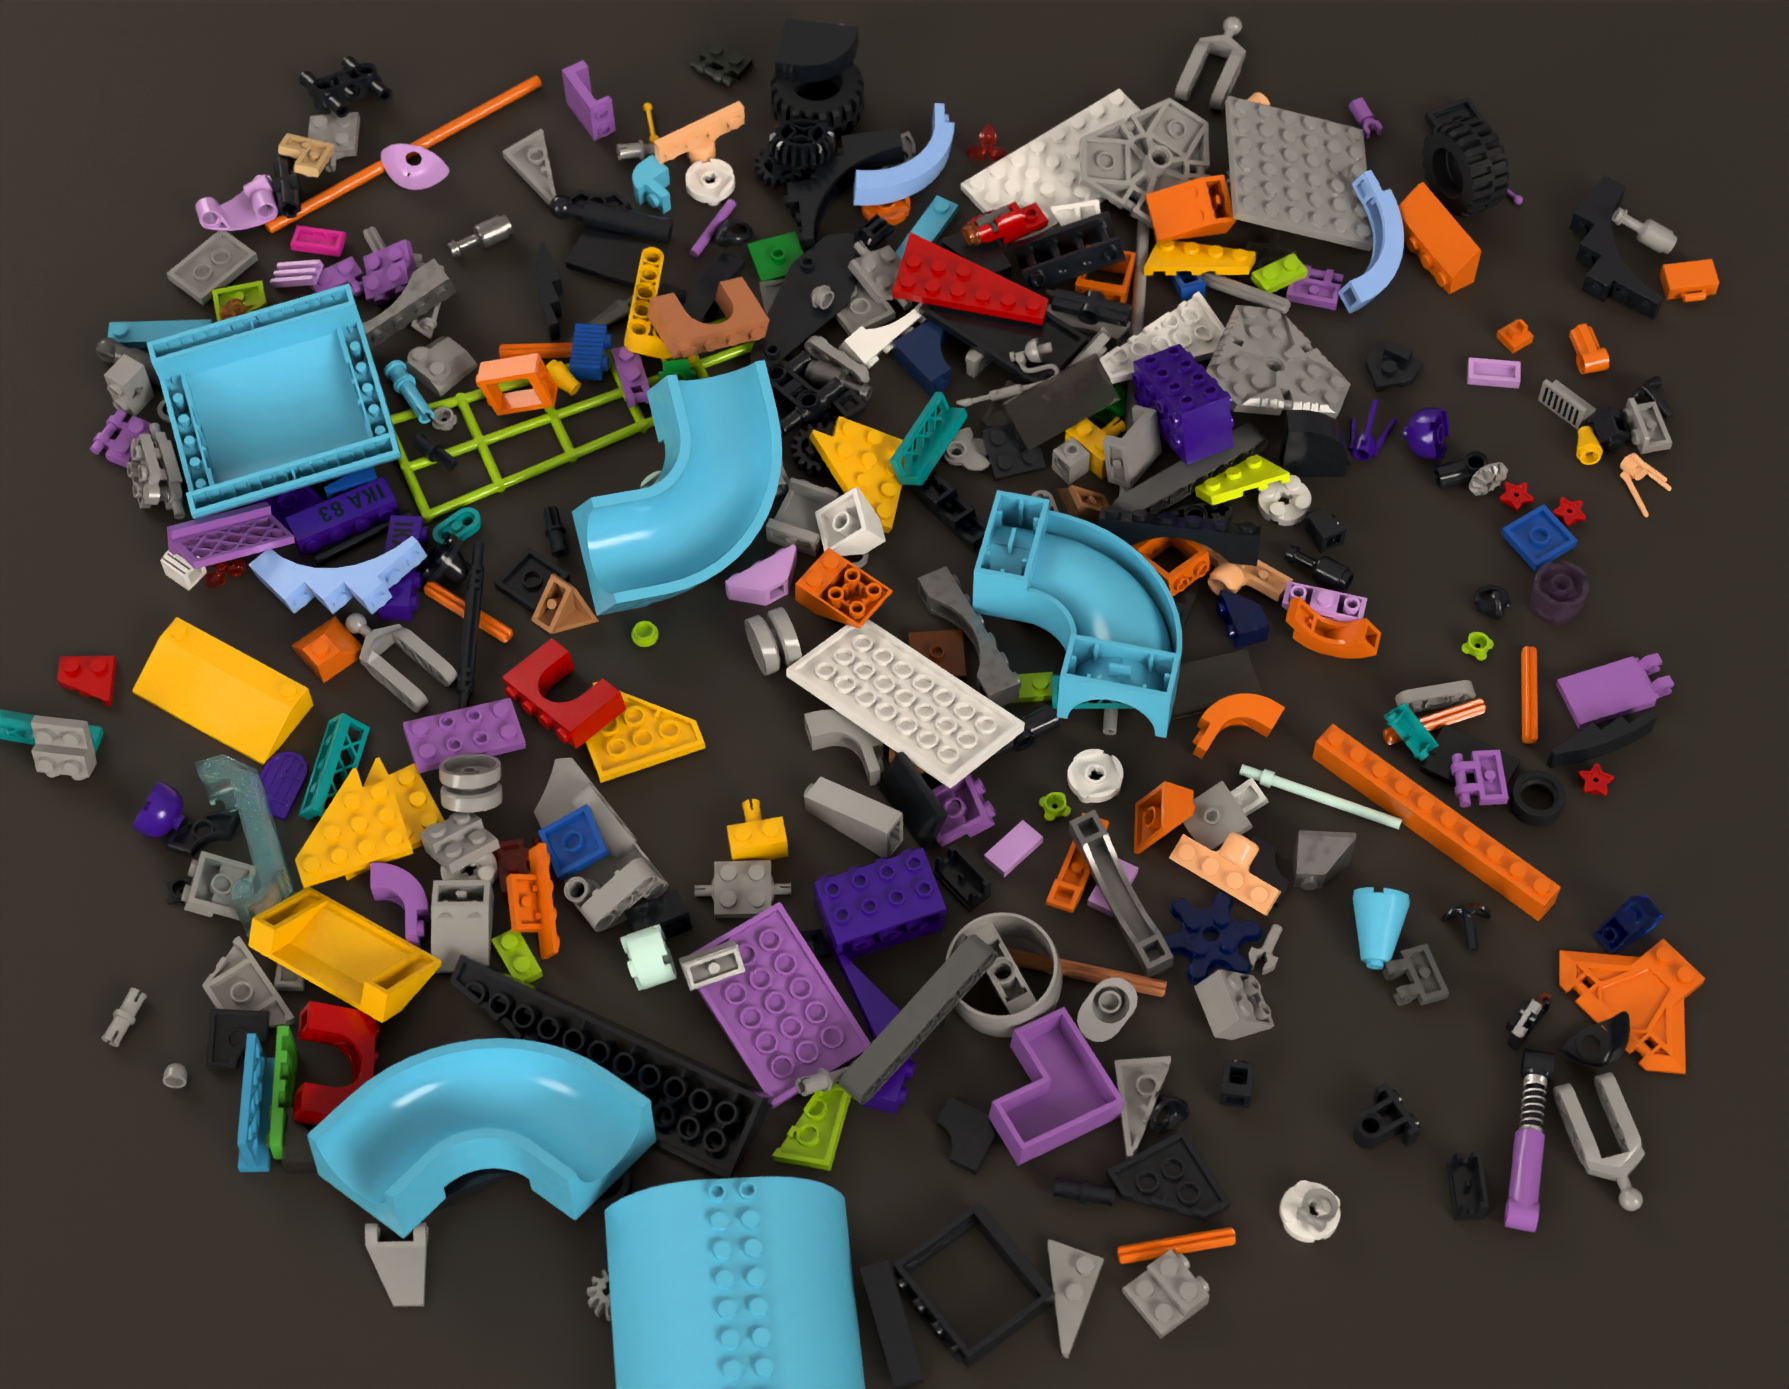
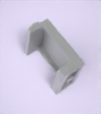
(1134, 452)
(797, 518)

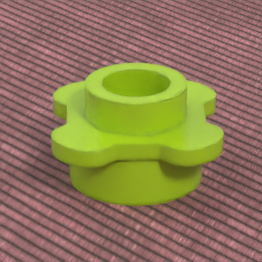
(1481, 640)
(1051, 799)

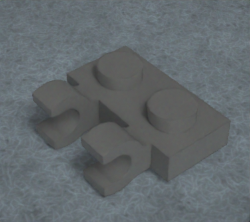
(1422, 973)

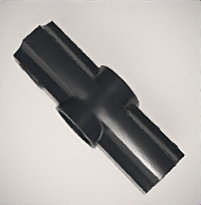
(287, 187)
(1091, 307)
(1036, 725)

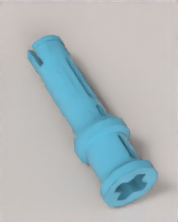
(405, 384)

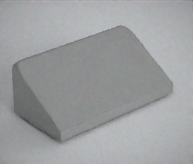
(712, 965)

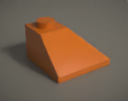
(328, 649)
(1161, 813)

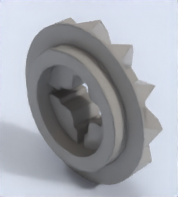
(1488, 478)

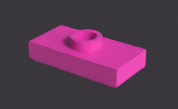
(318, 241)

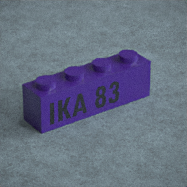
(342, 516)
(403, 593)

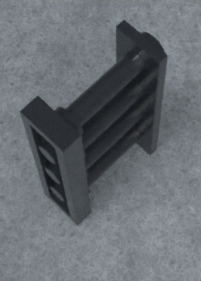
(1065, 240)

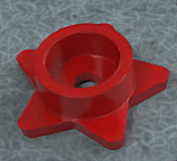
(1516, 502)
(1569, 518)
(1590, 785)

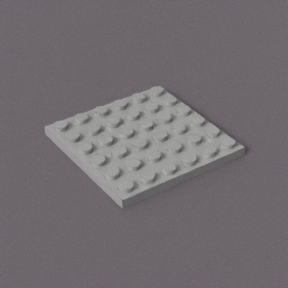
(1296, 173)

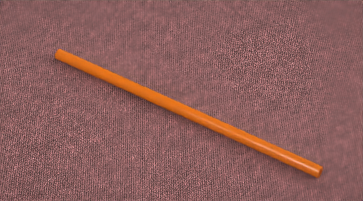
(425, 142)

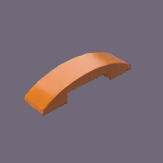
(1071, 880)

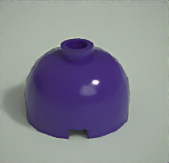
(1427, 432)
(160, 812)

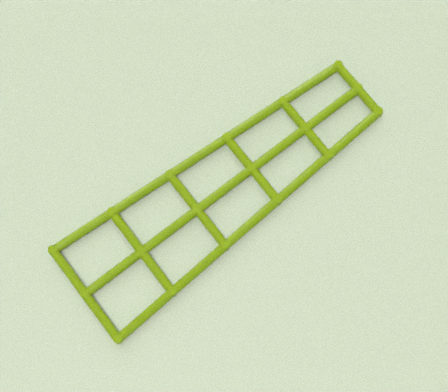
(552, 416)

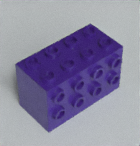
(1188, 403)
(879, 904)

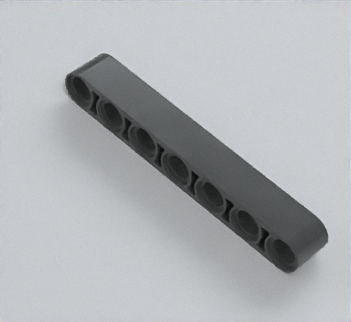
(1181, 479)
(918, 1019)

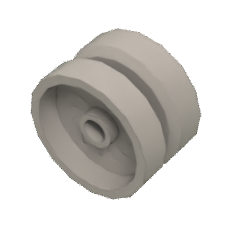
(773, 640)
(470, 783)

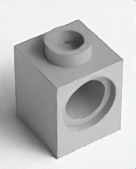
(1070, 460)

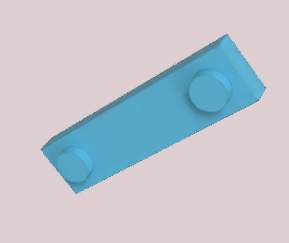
(932, 222)
(138, 333)

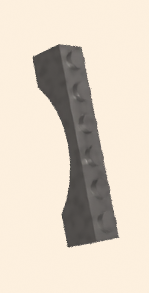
(424, 291)
(944, 598)
(1120, 896)

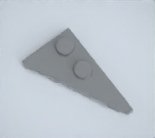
(532, 163)
(1139, 1086)
(1073, 1281)

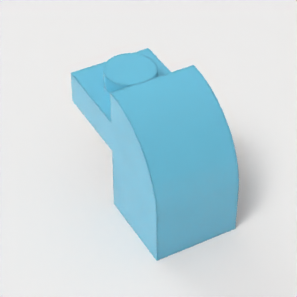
(649, 184)

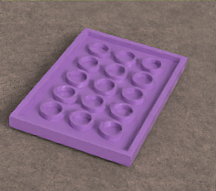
(782, 1008)

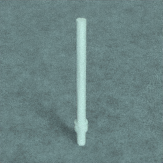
(1268, 778)

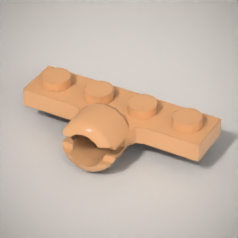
(700, 136)
(1234, 576)
(1228, 869)

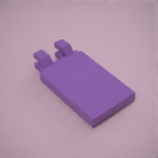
(1613, 690)

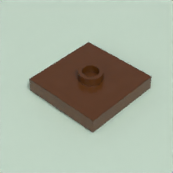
(942, 648)

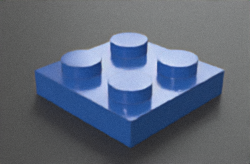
(1539, 537)
(574, 842)

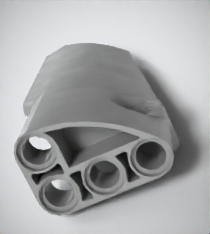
(617, 880)

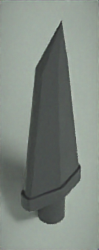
(614, 313)

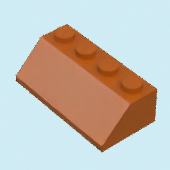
(1438, 240)

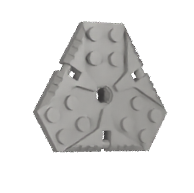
(1125, 166)
(1273, 366)

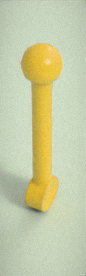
(647, 108)

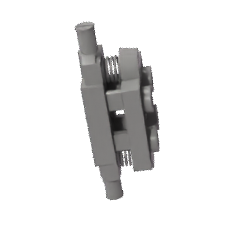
(155, 471)

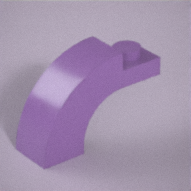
(401, 887)

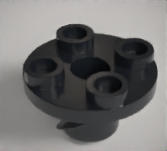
(447, 562)

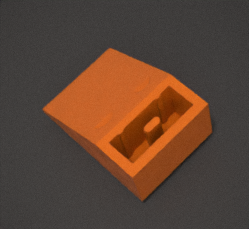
(1191, 209)
(840, 590)

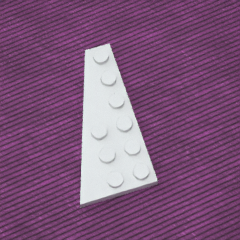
(1190, 325)

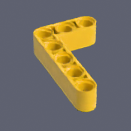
(640, 333)

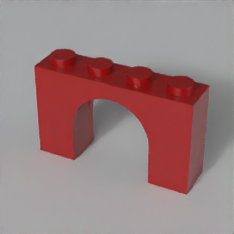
(571, 720)
(349, 1032)

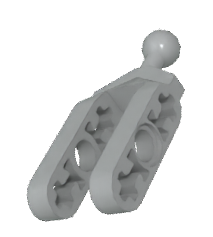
(1218, 45)
(380, 640)
(1614, 1167)

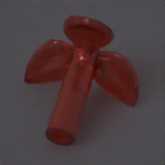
(987, 139)
(218, 578)

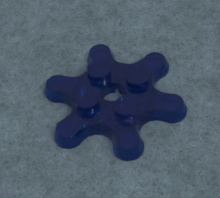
(1206, 954)

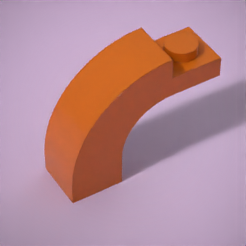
(1332, 637)
(1237, 709)

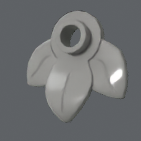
(970, 450)

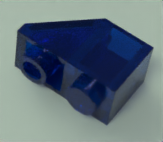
(1243, 619)
(1628, 924)

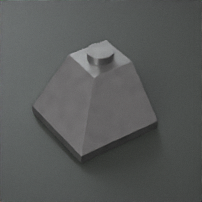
(1320, 857)

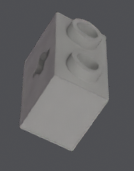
(129, 385)

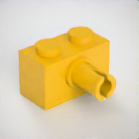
(1092, 440)
(757, 837)

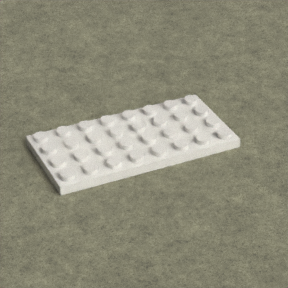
(1047, 166)
(906, 701)

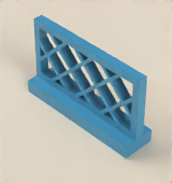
(255, 1108)

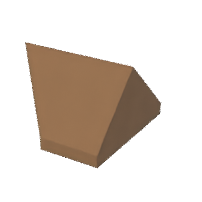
(1083, 503)
(562, 607)

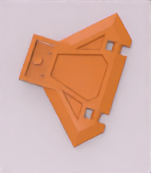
(1644, 986)

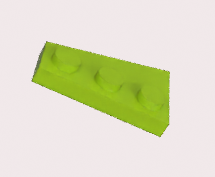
(817, 1132)

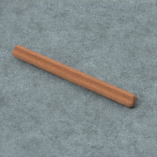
(1087, 972)

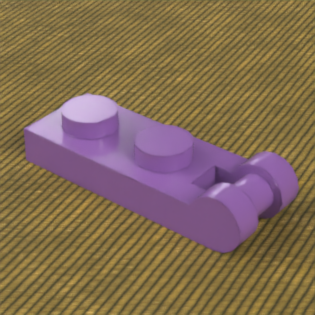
(631, 376)

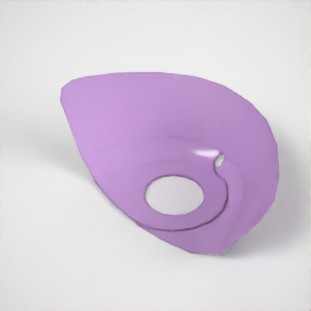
(421, 176)

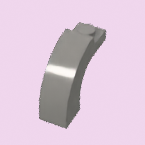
(831, 728)

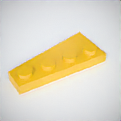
(1198, 258)

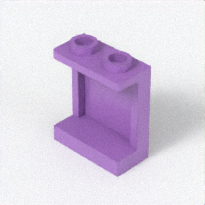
(595, 115)

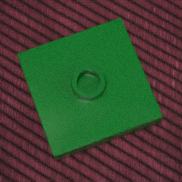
(774, 255)

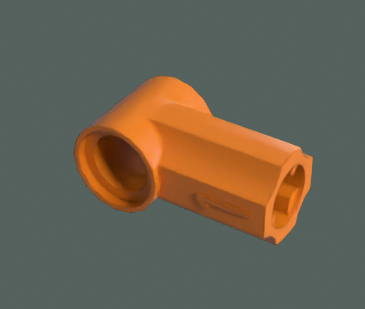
(1589, 356)

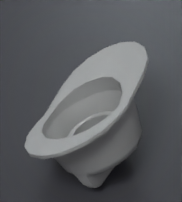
(1107, 1009)

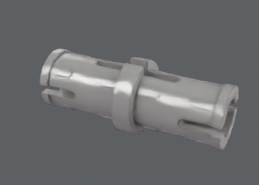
(124, 1017)

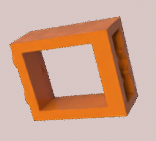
(1110, 291)
(515, 368)
(1177, 579)

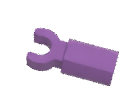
(1364, 117)

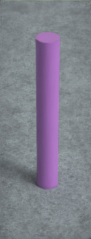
(712, 228)

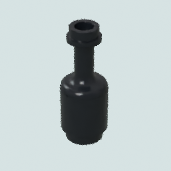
(1325, 570)

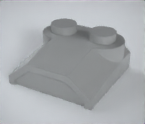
(440, 364)

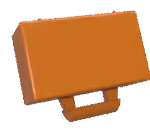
(1689, 280)

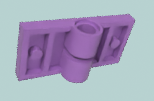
(472, 730)

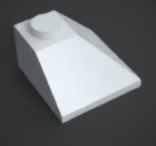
(850, 525)

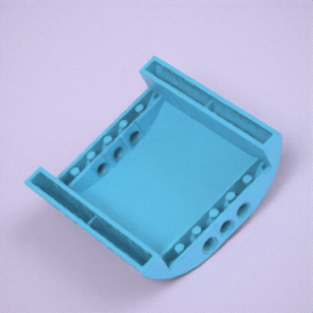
(274, 401)
(733, 1286)

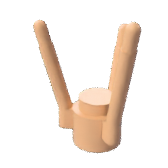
(1636, 468)

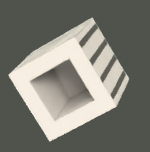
(181, 571)

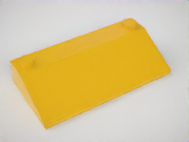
(222, 691)
(342, 953)

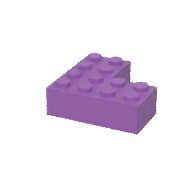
(1066, 1094)

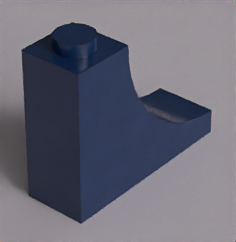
(922, 357)

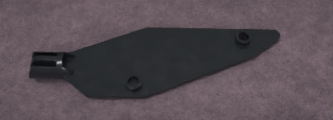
(826, 263)

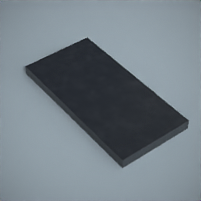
(999, 336)

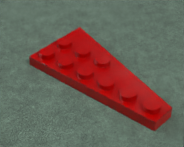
(950, 281)

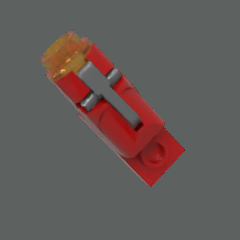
(1004, 223)

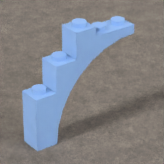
(334, 587)

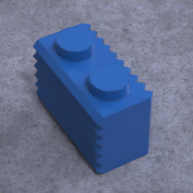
(589, 351)

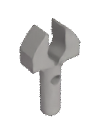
(1266, 950)

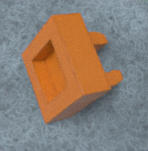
(1515, 336)

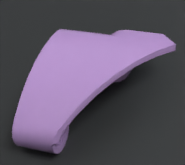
(246, 210)

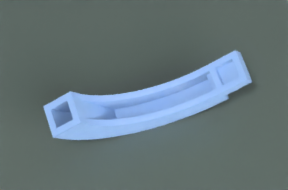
(907, 179)
(1387, 243)

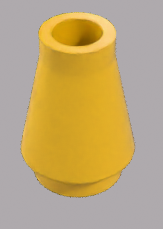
(563, 377)
(1588, 447)

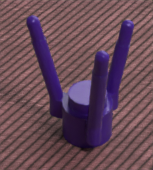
(1363, 446)

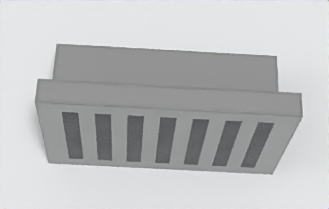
(1565, 403)

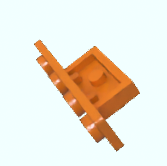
(532, 902)

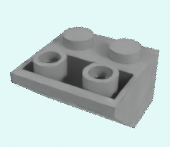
(1233, 1004)

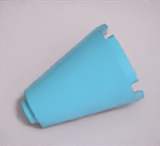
(1379, 923)

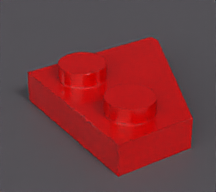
(89, 676)

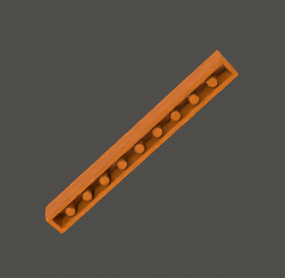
(1436, 822)

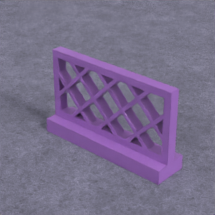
(218, 529)

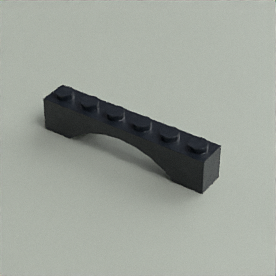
(1233, 541)

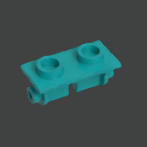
(1411, 731)

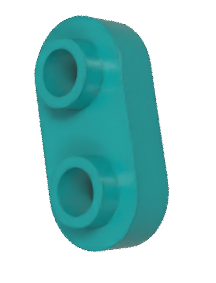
(456, 525)

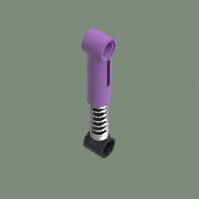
(1528, 1148)

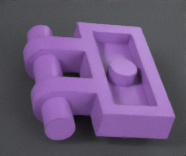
(340, 274)
(1316, 288)
(119, 449)
(1488, 776)

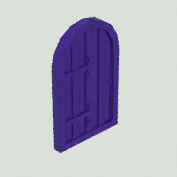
(283, 780)

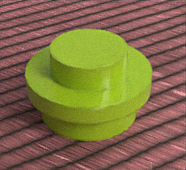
(644, 634)

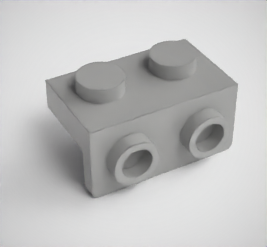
(1647, 426)

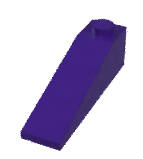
(871, 1002)

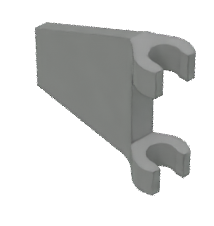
(400, 1264)

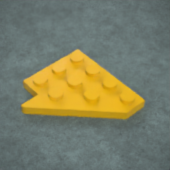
(860, 459)
(641, 739)
(413, 799)
(354, 831)

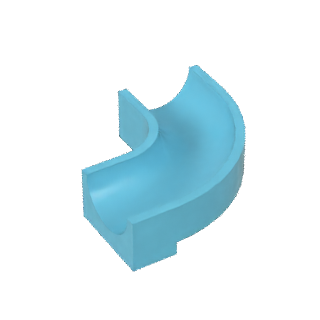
(704, 504)
(1091, 596)
(479, 1109)

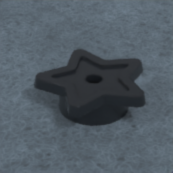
(175, 887)

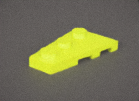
(1247, 475)

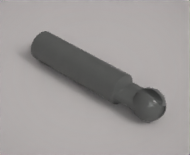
(111, 351)

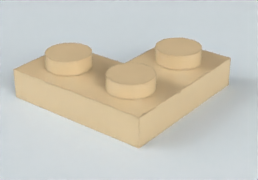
(311, 154)

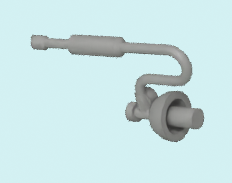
(1034, 353)

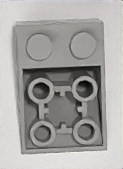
(461, 921)

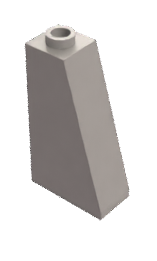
(856, 816)

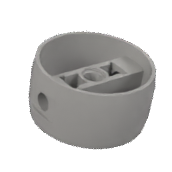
(1013, 990)

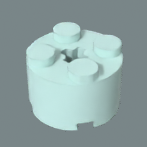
(649, 957)

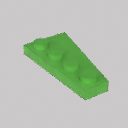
(283, 1089)

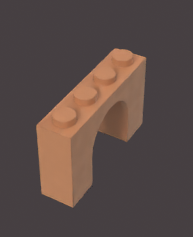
(688, 337)

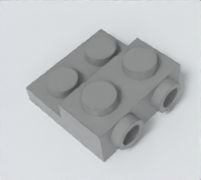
(63, 747)
(458, 841)
(212, 885)
(1167, 1293)

